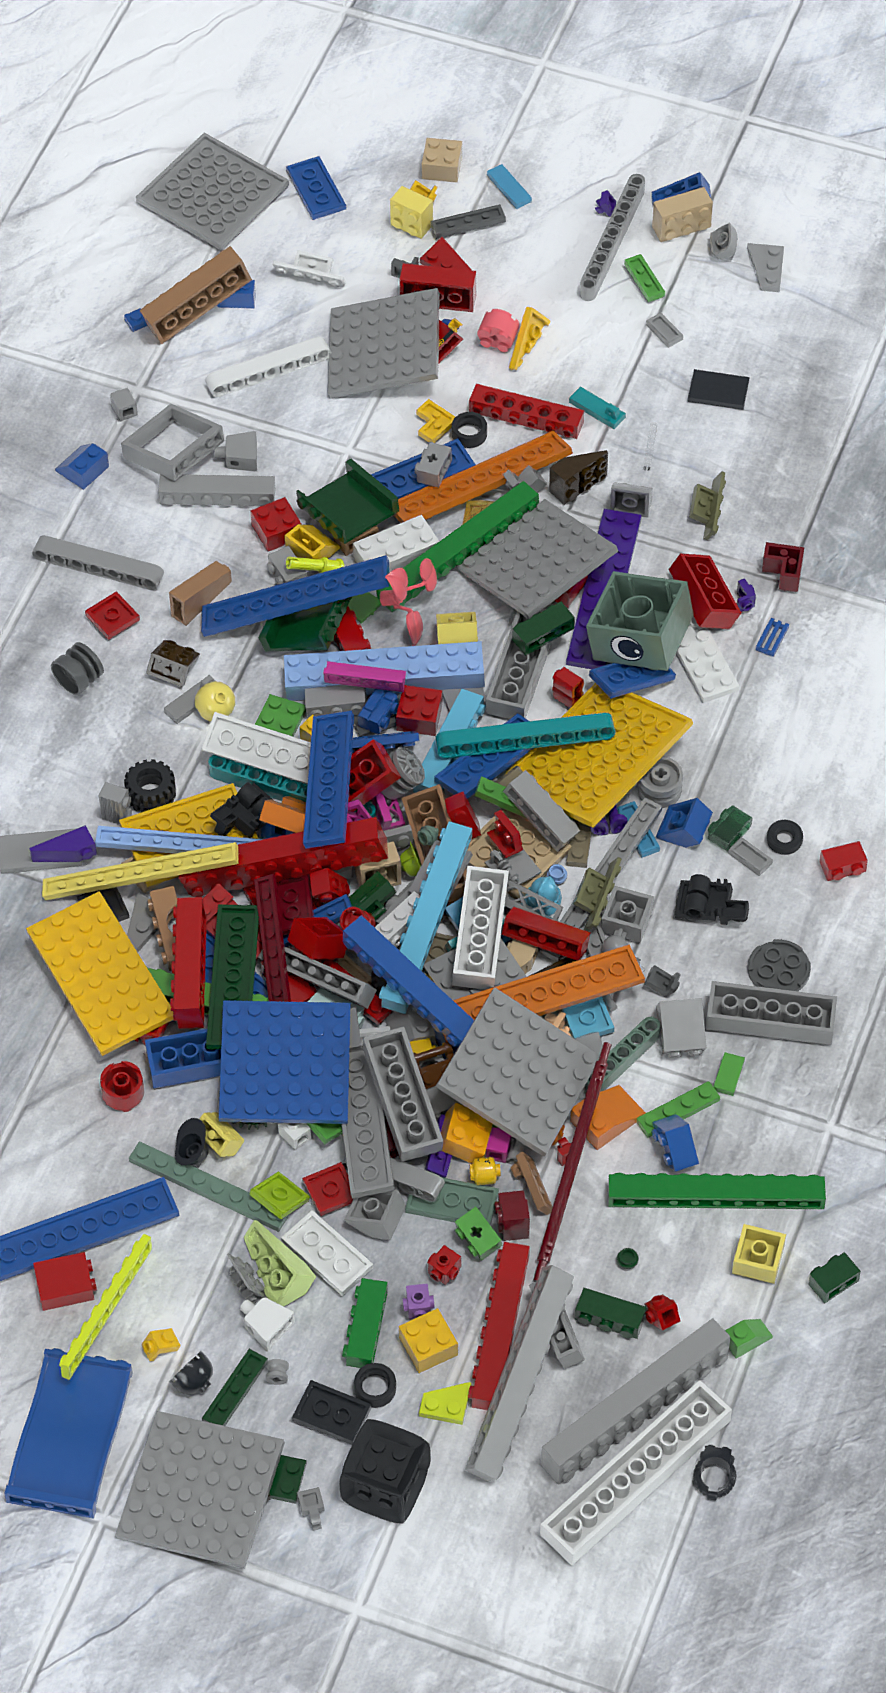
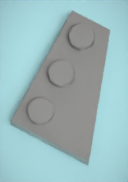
(768, 265)

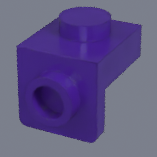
(747, 595)

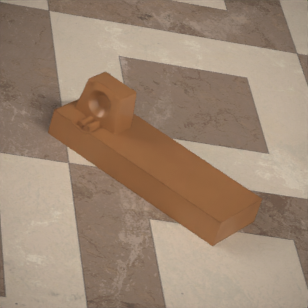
(527, 1169)

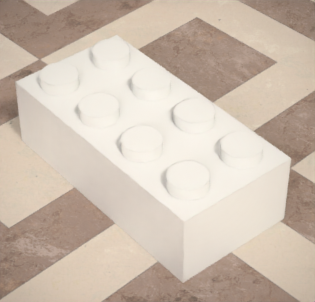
(400, 543)

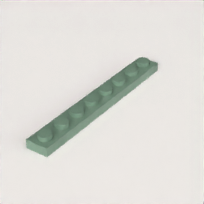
(204, 1185)

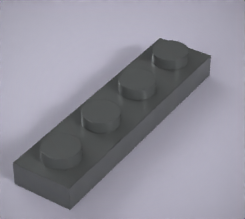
(468, 221)

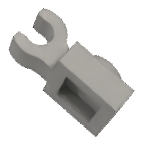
(311, 1504)

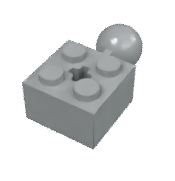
(625, 917)

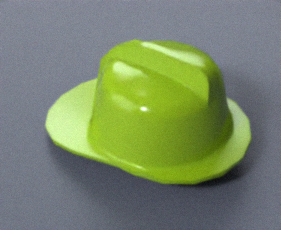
(410, 861)

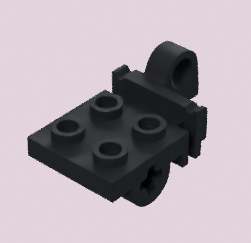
(241, 811)
(706, 900)

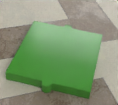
(364, 605)

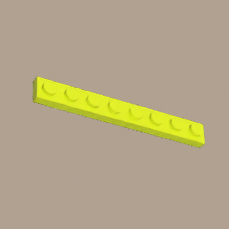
(102, 1311)

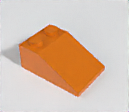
(611, 1117)

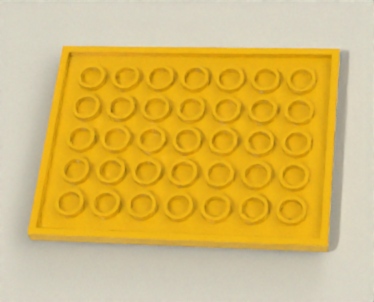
(596, 775)

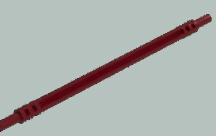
(573, 1160)

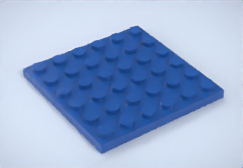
(285, 1062)

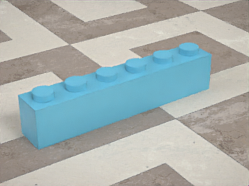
(462, 715)

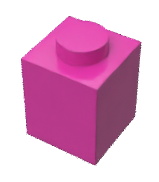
(498, 1145)

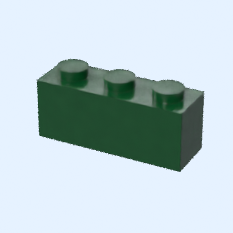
(543, 628)
(610, 1313)

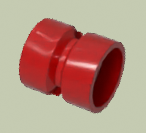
(351, 914)

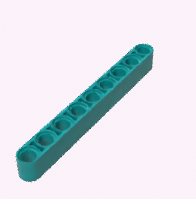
(525, 735)
(265, 780)

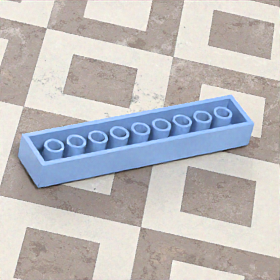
(425, 666)

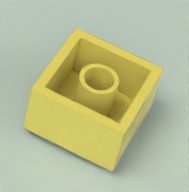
(411, 212)
(456, 627)
(759, 1253)

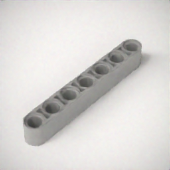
(98, 562)

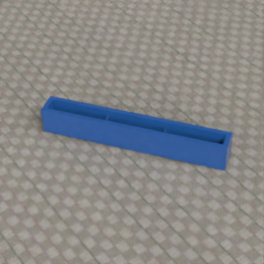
(407, 980)

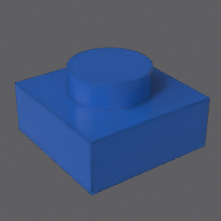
(135, 320)

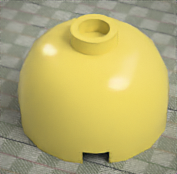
(214, 698)

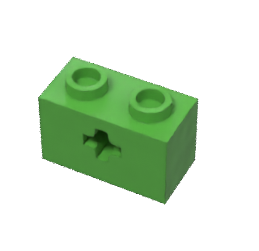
(472, 1222)

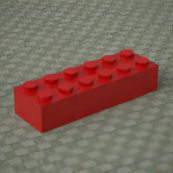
(189, 963)

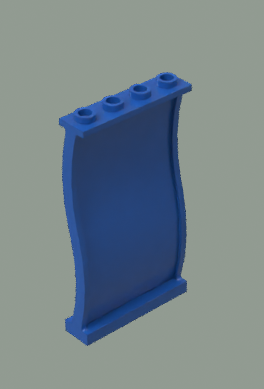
(69, 1435)

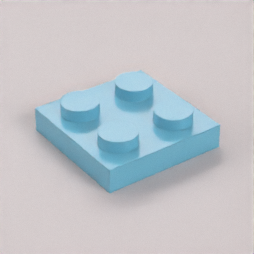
(588, 1018)

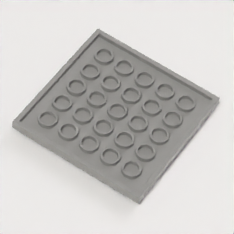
(212, 191)
(384, 343)
(537, 558)
(518, 1071)
(200, 1489)

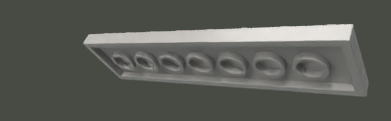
(366, 1132)

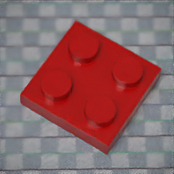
(112, 615)
(329, 1188)

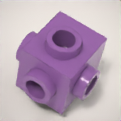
(418, 1300)

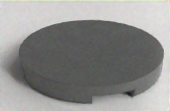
(779, 966)

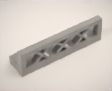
(510, 902)

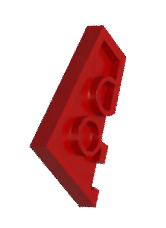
(443, 255)

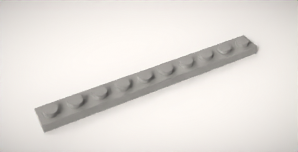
(622, 847)

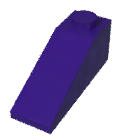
(68, 847)

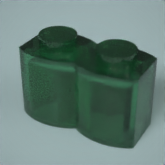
(729, 828)

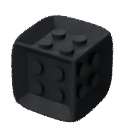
(385, 1471)

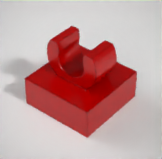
(563, 1150)

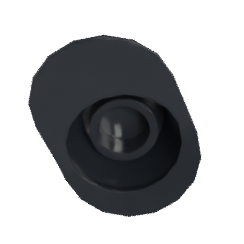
(191, 1143)

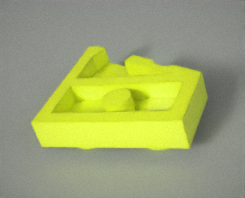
(446, 1404)

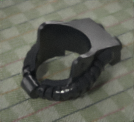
(720, 1457)

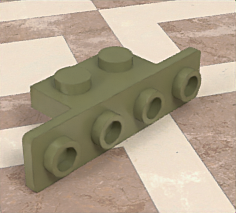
(706, 504)
(594, 891)

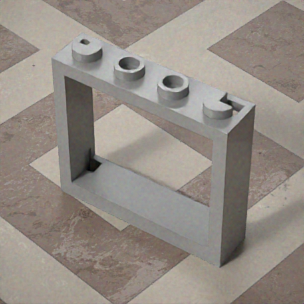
(186, 459)

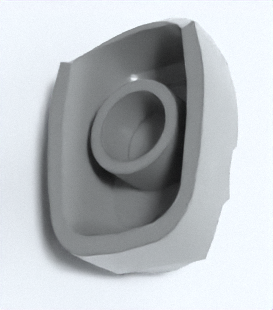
(724, 241)

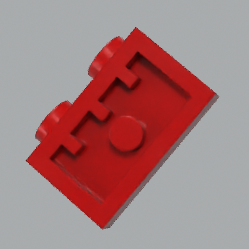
(505, 835)

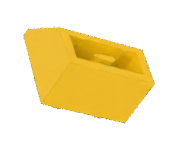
(310, 542)

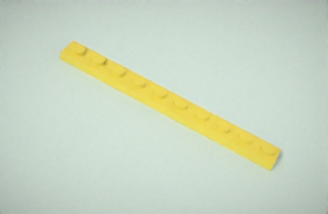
(140, 871)

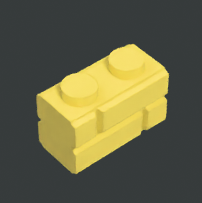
(221, 1135)

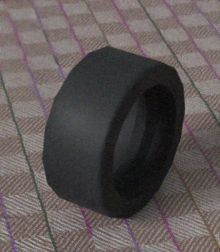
(469, 418)
(380, 1370)

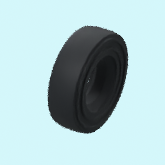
(787, 826)

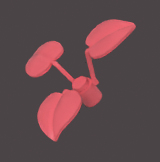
(399, 581)

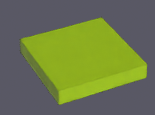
(279, 1195)

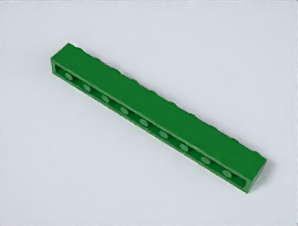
(471, 536)
(716, 1191)

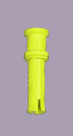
(321, 565)

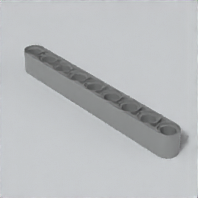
(612, 237)

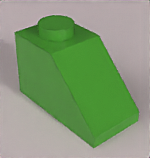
(747, 1336)

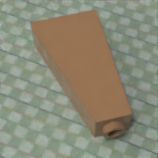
(199, 590)

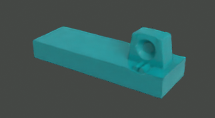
(597, 407)

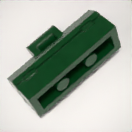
(373, 895)

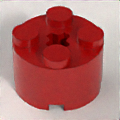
(122, 1086)

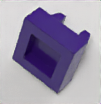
(606, 203)

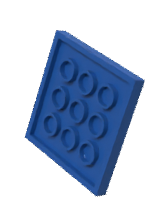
(387, 740)

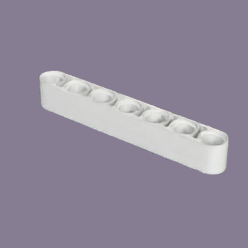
(268, 366)

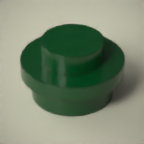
(627, 1258)

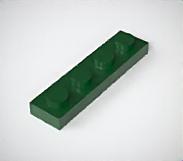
(235, 1388)

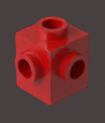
(444, 1265)
(662, 1312)

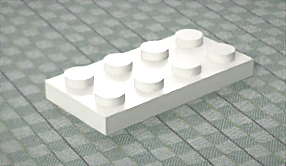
(327, 1252)

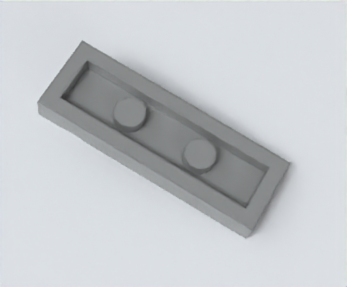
(185, 704)

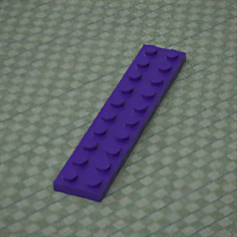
(622, 530)

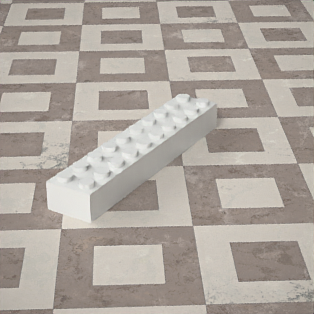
(635, 1472)

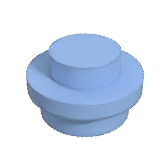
(558, 873)

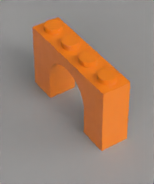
(286, 815)

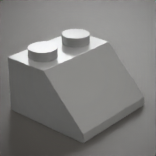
(631, 498)
(415, 1026)
(376, 1214)

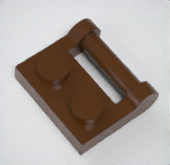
(433, 1072)

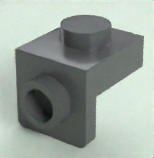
(662, 981)

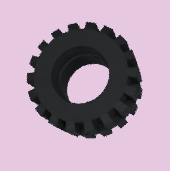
(150, 773)

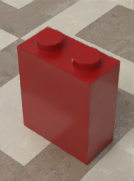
(65, 1281)

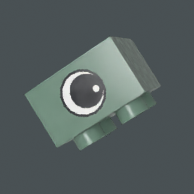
(640, 620)

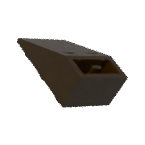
(577, 474)

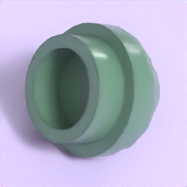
(428, 835)

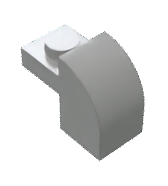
(529, 475)

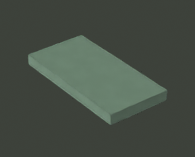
(455, 1201)

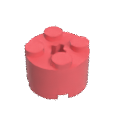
(498, 330)

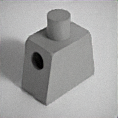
(239, 451)

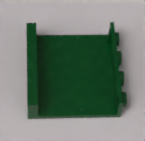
(350, 503)
(304, 629)

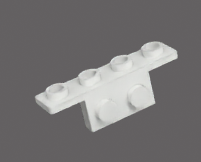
(311, 265)

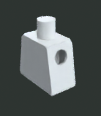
(266, 1321)

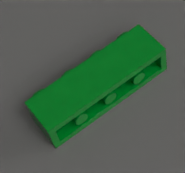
(366, 1323)

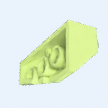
(281, 1270)

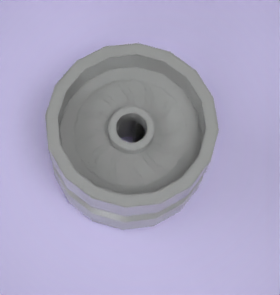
(662, 782)

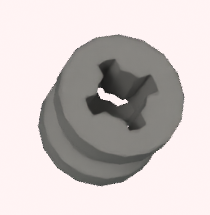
(277, 1371)

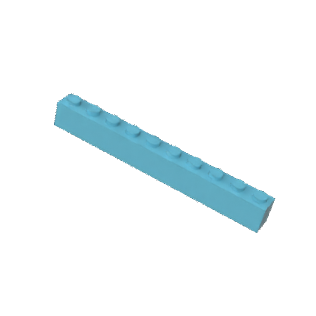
(431, 904)

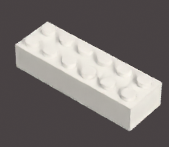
(480, 928)

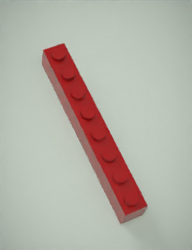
(500, 1323)

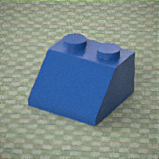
(84, 465)
(685, 823)

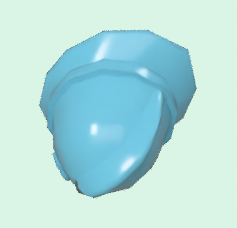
(547, 888)

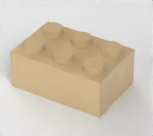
(682, 214)

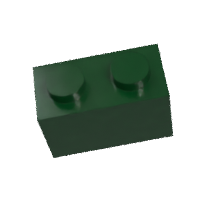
(834, 1277)

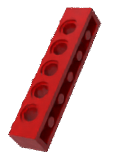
(526, 411)

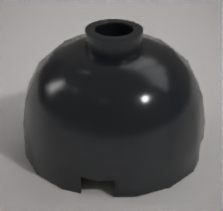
(194, 1375)

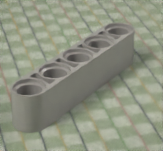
(414, 1180)

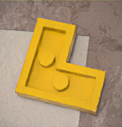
(437, 419)

